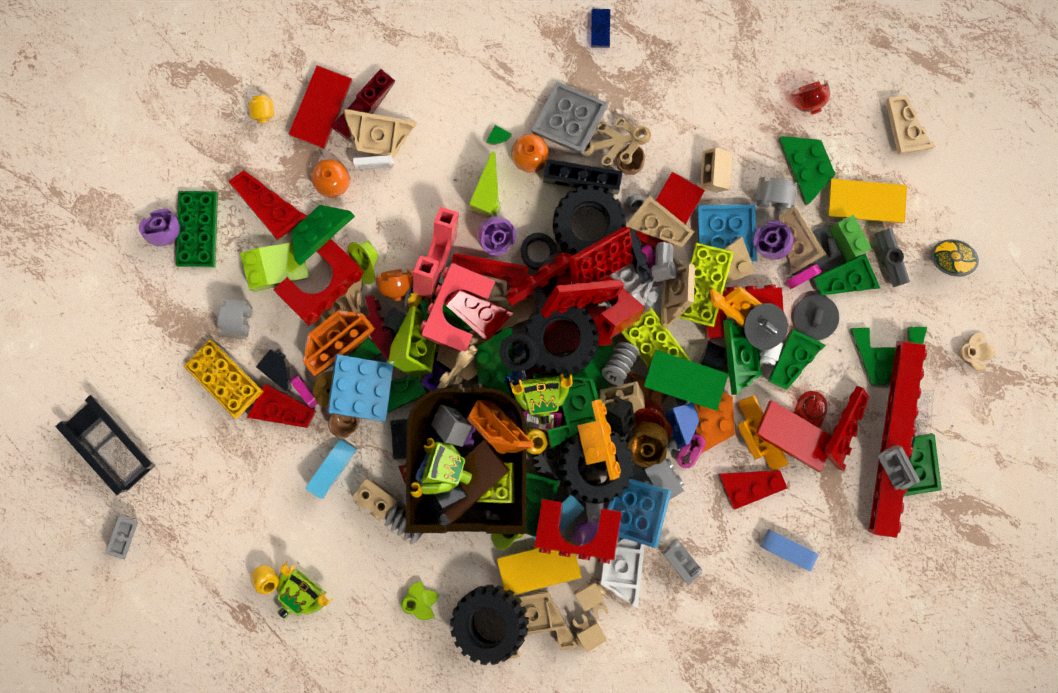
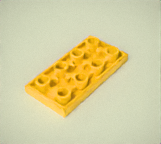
(867, 201)
(223, 379)
(536, 570)

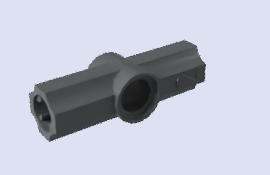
(887, 245)

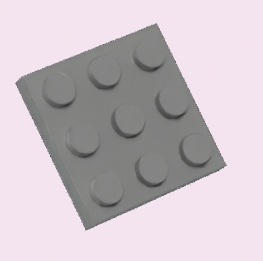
(569, 117)

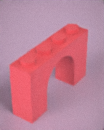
(429, 268)
(436, 327)

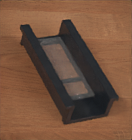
(105, 447)

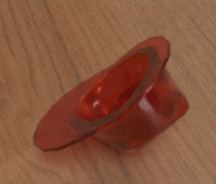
(812, 408)
(654, 414)

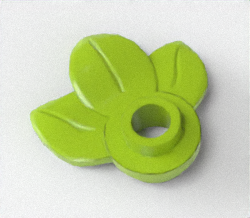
(422, 601)

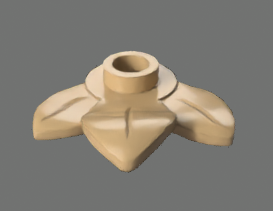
(978, 352)

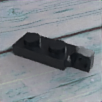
(640, 260)

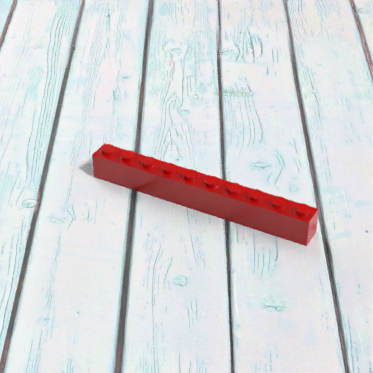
(897, 430)

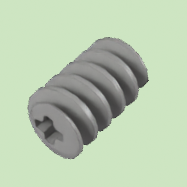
(620, 363)
(398, 521)

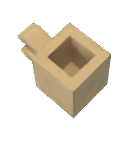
(590, 597)
(589, 635)

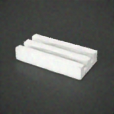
(373, 162)

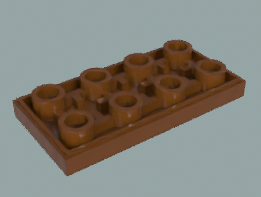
(486, 471)

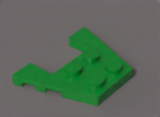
(879, 361)
(576, 408)

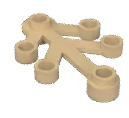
(618, 141)
(463, 359)

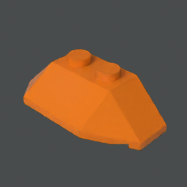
(335, 336)
(498, 428)

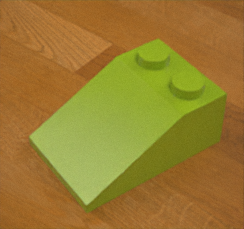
(486, 196)
(271, 265)
(411, 351)

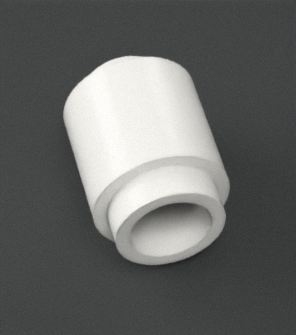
(770, 356)

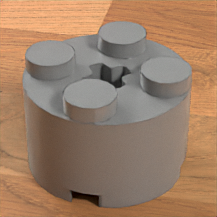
(776, 192)
(233, 318)

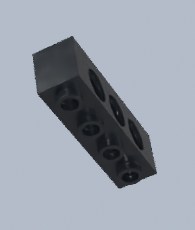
(582, 175)

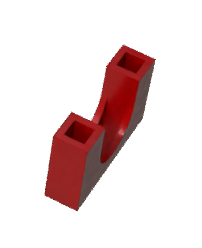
(768, 294)
(311, 306)
(622, 314)
(601, 547)

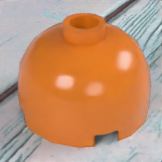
(530, 153)
(330, 178)
(394, 283)

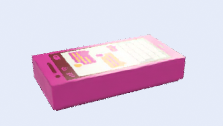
(533, 422)

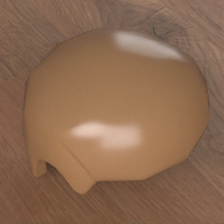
(636, 164)
(343, 426)

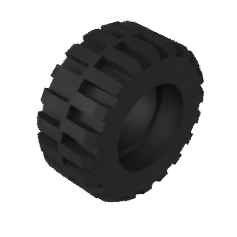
(585, 198)
(580, 357)
(589, 492)
(472, 642)

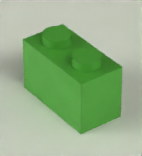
(850, 238)

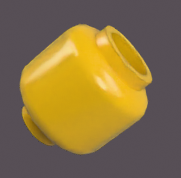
(261, 108)
(539, 439)
(264, 579)

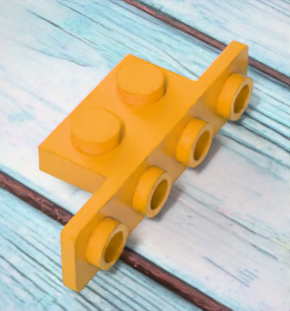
(735, 304)
(597, 441)
(757, 446)

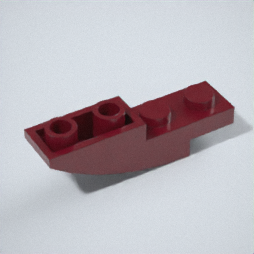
(366, 100)
(381, 338)

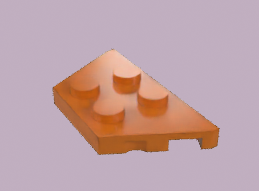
(716, 425)

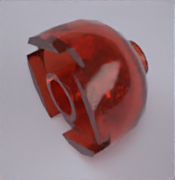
(812, 97)

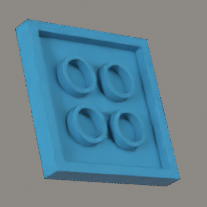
(725, 223)
(360, 388)
(642, 512)

